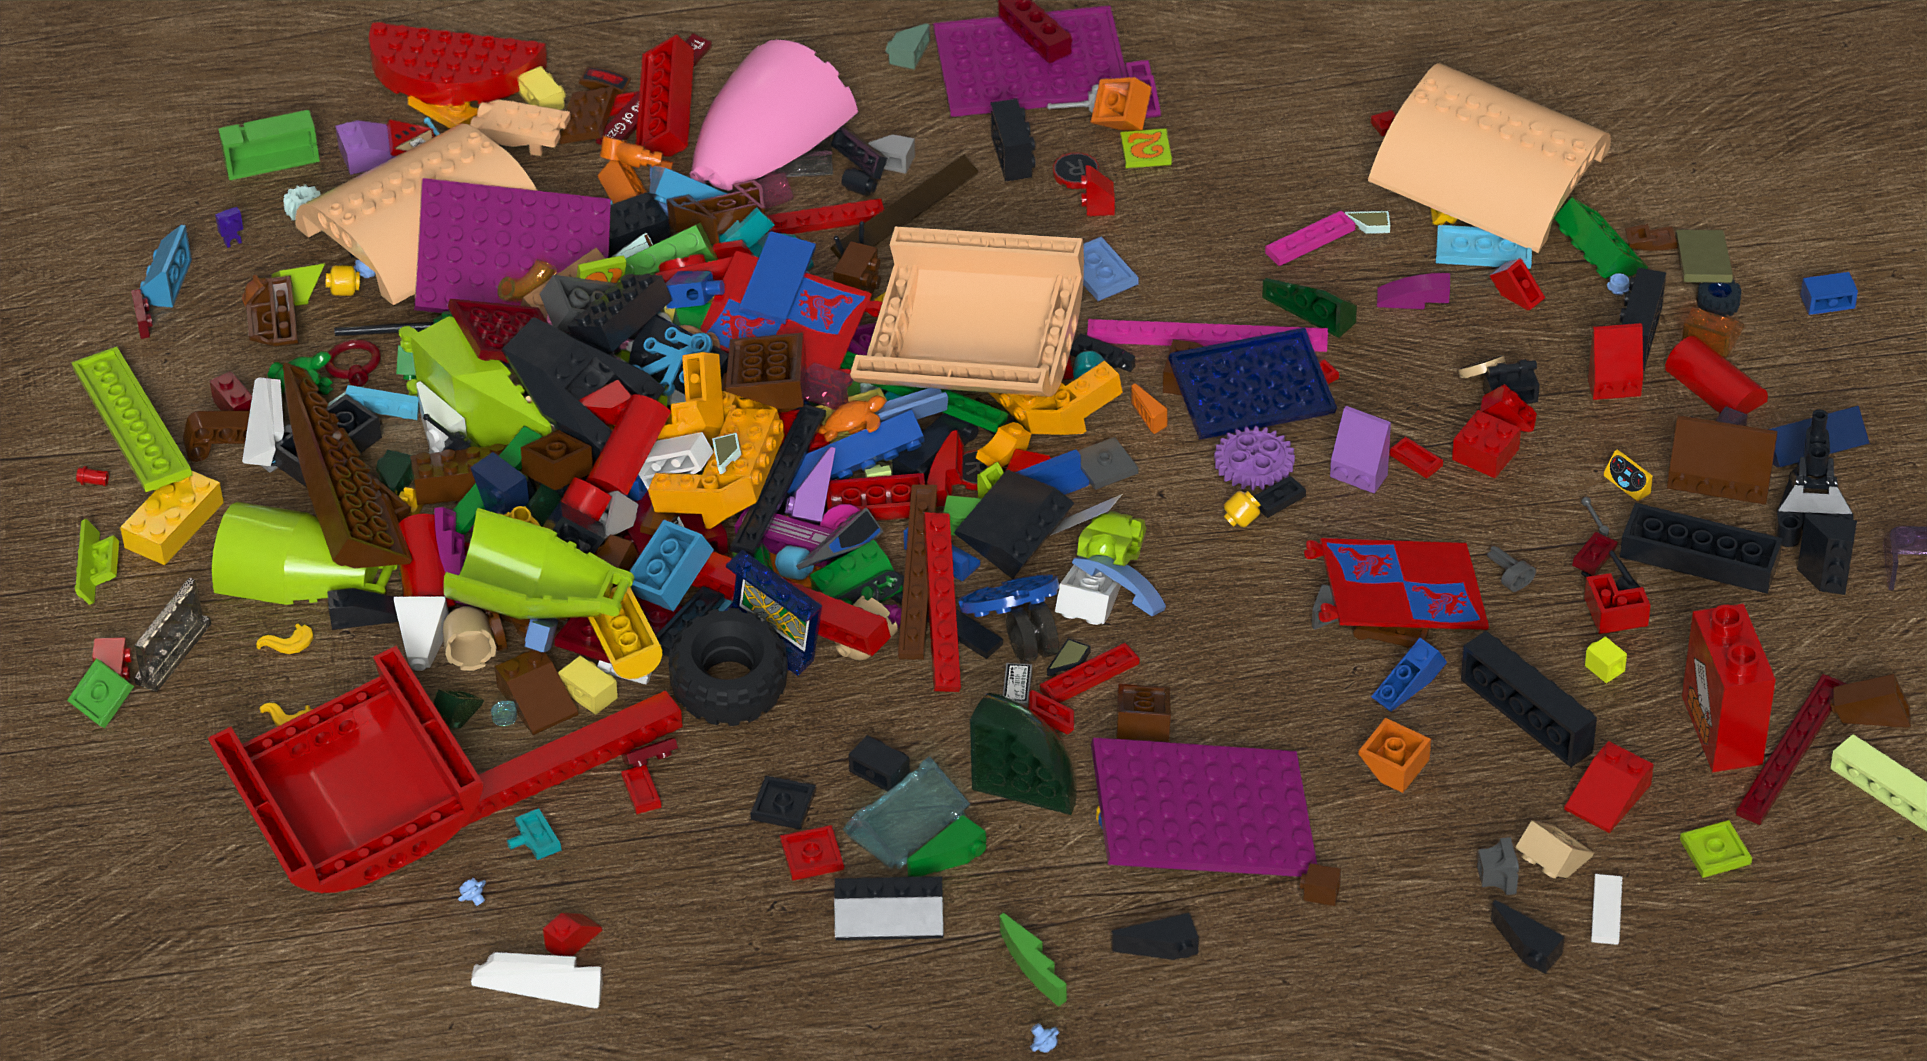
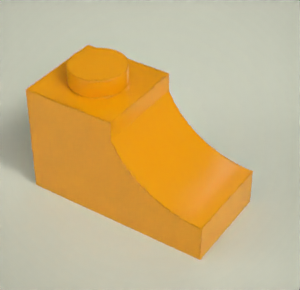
(1003, 444)

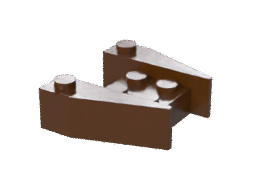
(718, 212)

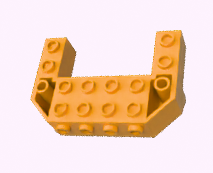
(703, 399)
(1068, 406)
(740, 486)

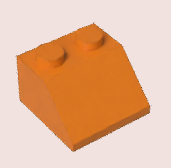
(1121, 103)

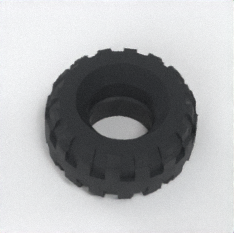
(728, 638)

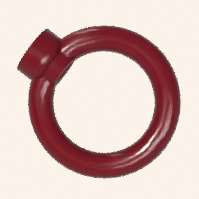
(356, 374)

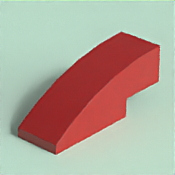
(947, 467)

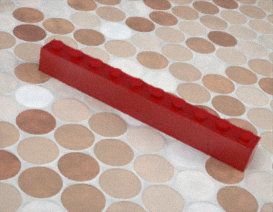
(838, 620)
(576, 753)

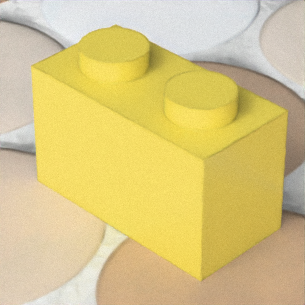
(540, 89)
(589, 684)

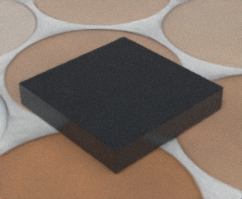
(783, 802)

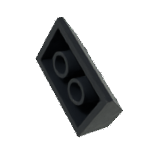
(1826, 552)

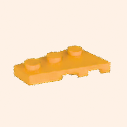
(447, 115)

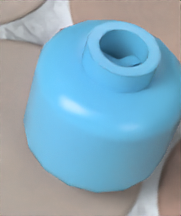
(788, 559)

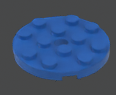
(1010, 594)

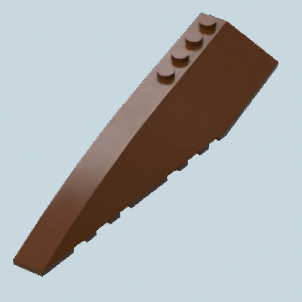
(347, 501)

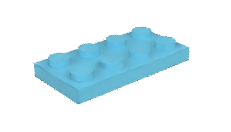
(1477, 247)

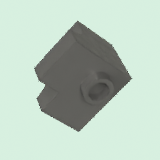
(1499, 866)

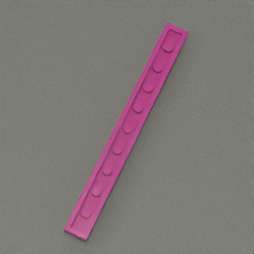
(1205, 334)

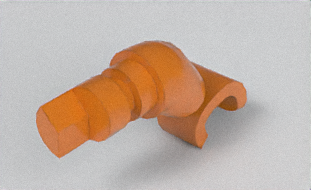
(631, 154)

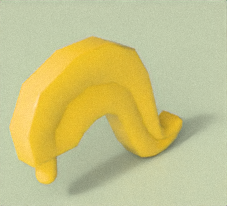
(297, 642)
(278, 715)

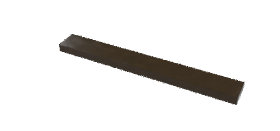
(912, 204)

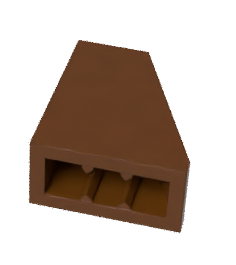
(1872, 703)

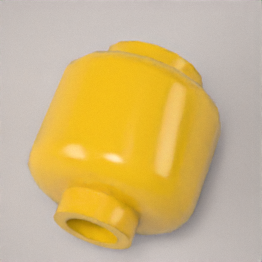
(343, 280)
(1241, 509)

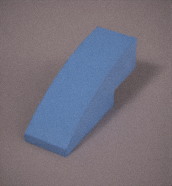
(541, 634)

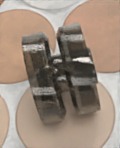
(1032, 632)

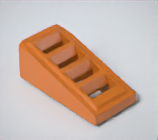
(1149, 409)

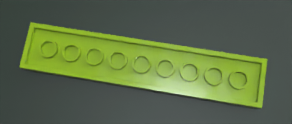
(132, 419)

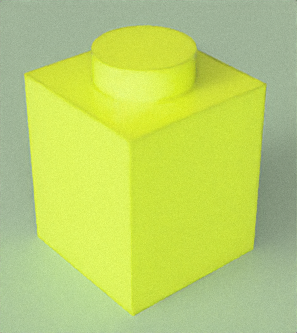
(1605, 659)

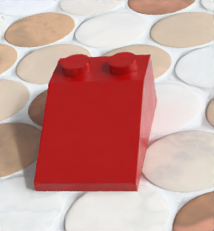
(1616, 361)
(1610, 787)

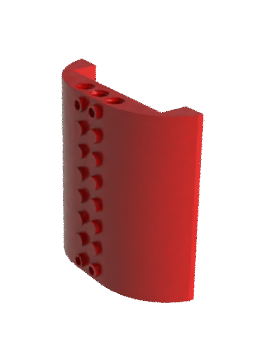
(355, 782)

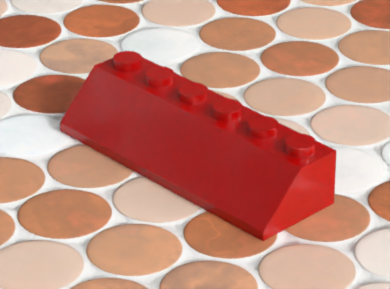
(665, 97)

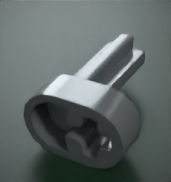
(1516, 574)

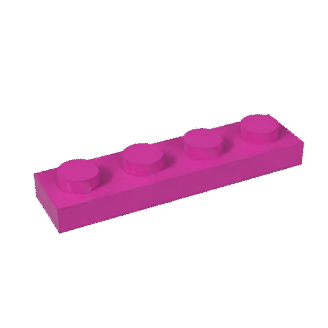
(1310, 238)

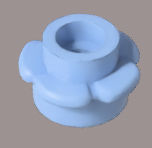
(1618, 284)

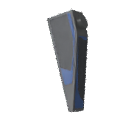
(849, 536)

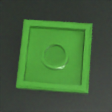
(100, 693)

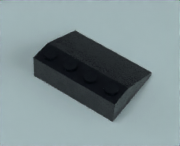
(1013, 521)

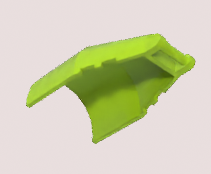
(281, 558)
(533, 573)

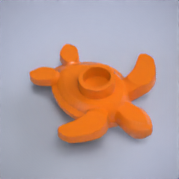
(853, 418)

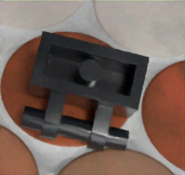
(1517, 376)

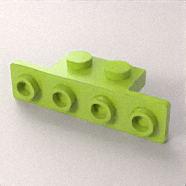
(95, 561)

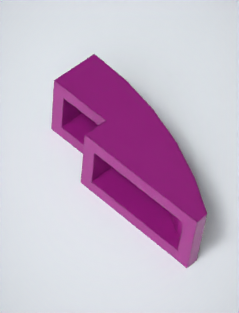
(1142, 71)
(1415, 291)

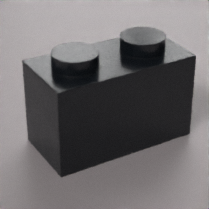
(878, 763)

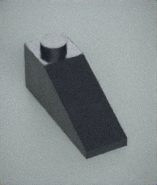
(360, 608)
(1162, 938)
(1529, 939)

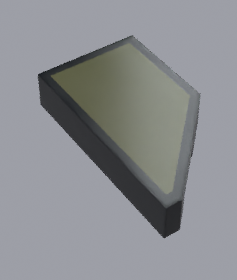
(1070, 655)

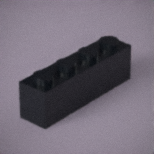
(922, 458)

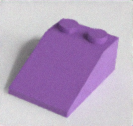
(363, 145)
(1361, 450)
(810, 497)

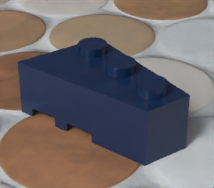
(500, 484)

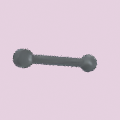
(1604, 530)

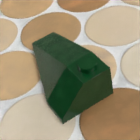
(1312, 305)

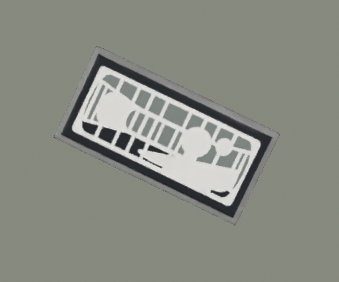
(1018, 682)

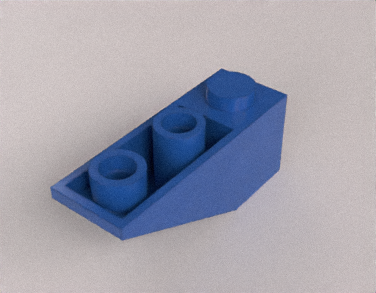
(1410, 675)

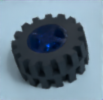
(1719, 297)

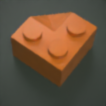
(1395, 754)

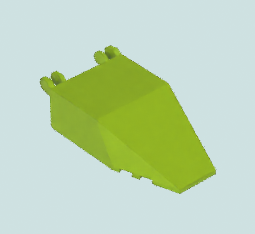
(471, 386)

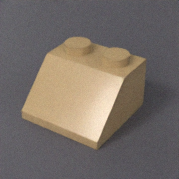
(1552, 849)

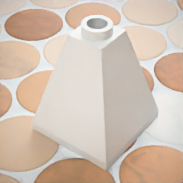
(421, 628)

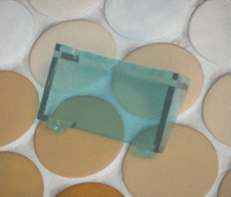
(907, 815)

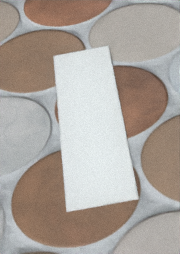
(1086, 514)

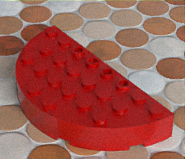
(450, 65)

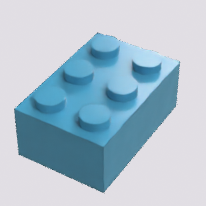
(669, 565)

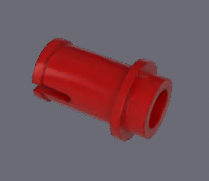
(92, 476)

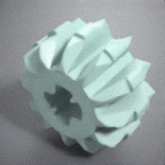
(298, 197)

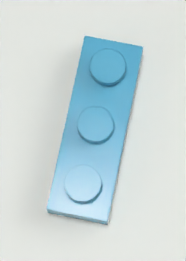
(385, 402)

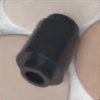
(859, 182)

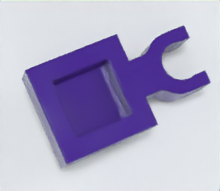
(228, 224)

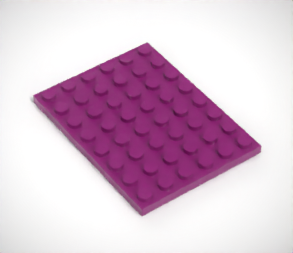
(991, 63)
(487, 233)
(1202, 807)

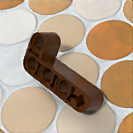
(213, 428)

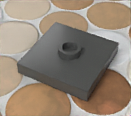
(1106, 463)

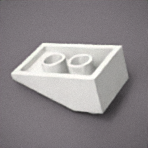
(441, 413)
(1086, 596)

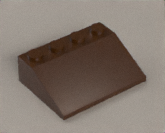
(768, 369)
(1722, 459)

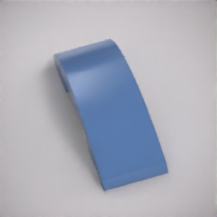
(1145, 594)

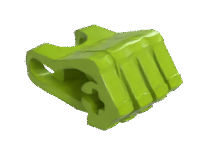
(1113, 536)

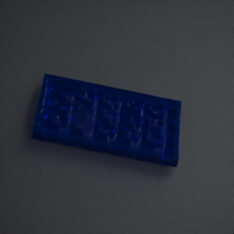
(1252, 383)

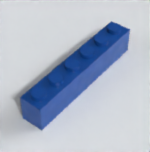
(866, 448)

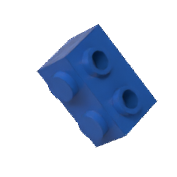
(1829, 293)

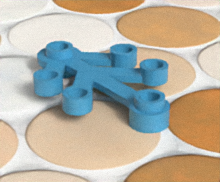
(674, 356)

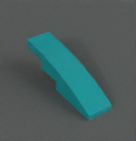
(749, 230)

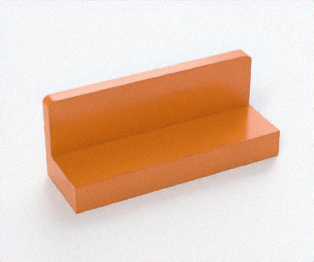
(620, 181)

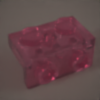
(775, 189)
(826, 386)

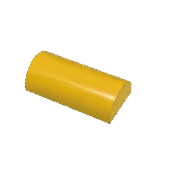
(628, 639)

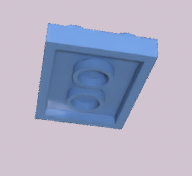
(1105, 271)

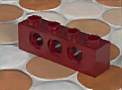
(1036, 28)

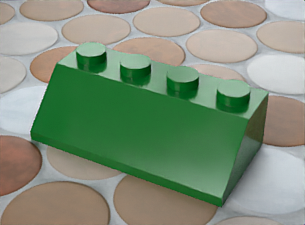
(1597, 240)

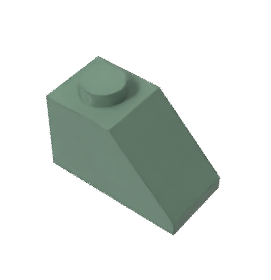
(908, 46)

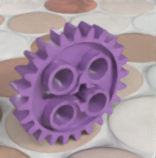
(1254, 458)

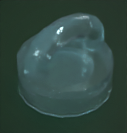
(504, 713)

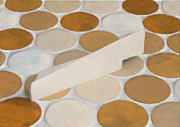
(264, 423)
(541, 977)

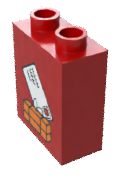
(1728, 687)

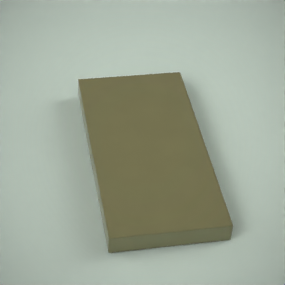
(1704, 256)

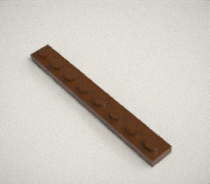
(915, 592)

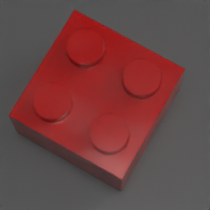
(1486, 444)

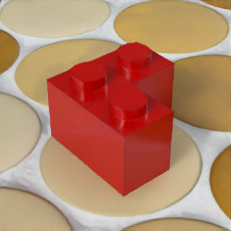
(1615, 609)

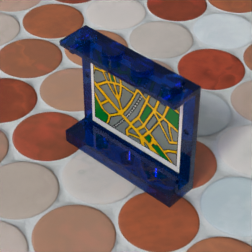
(781, 605)

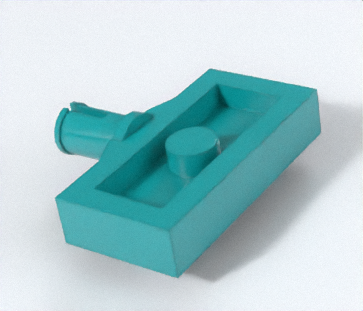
(535, 834)

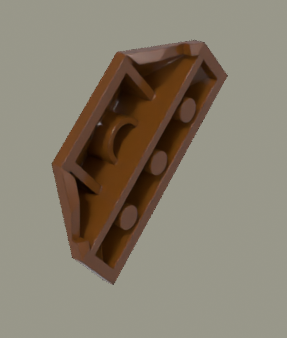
(273, 314)

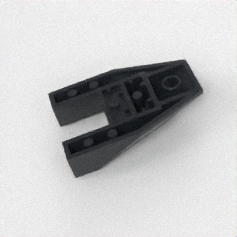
(564, 369)

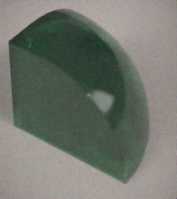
(1019, 756)

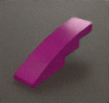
(450, 543)

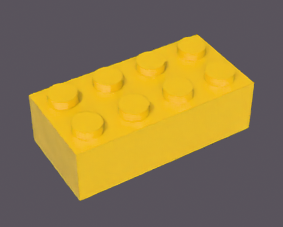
(171, 517)

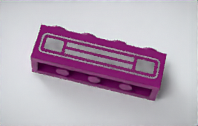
(789, 531)

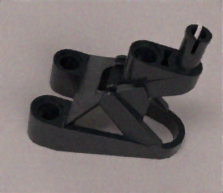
(1815, 463)

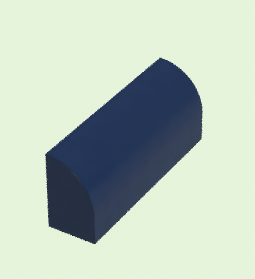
(1844, 428)

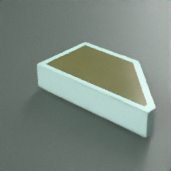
(1371, 221)
(726, 450)

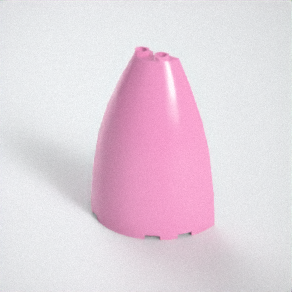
(770, 114)

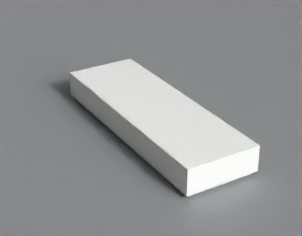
(1606, 909)

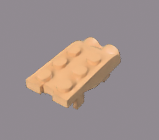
(520, 124)

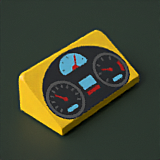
(1628, 476)

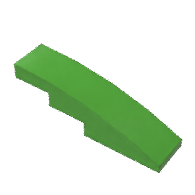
(1027, 953)

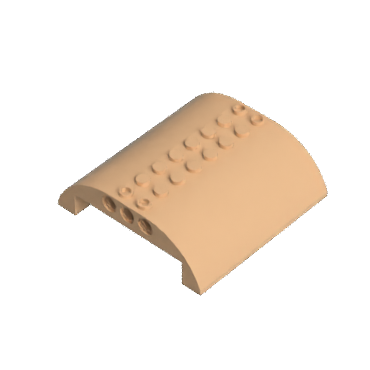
(1486, 155)
(380, 209)
(976, 312)

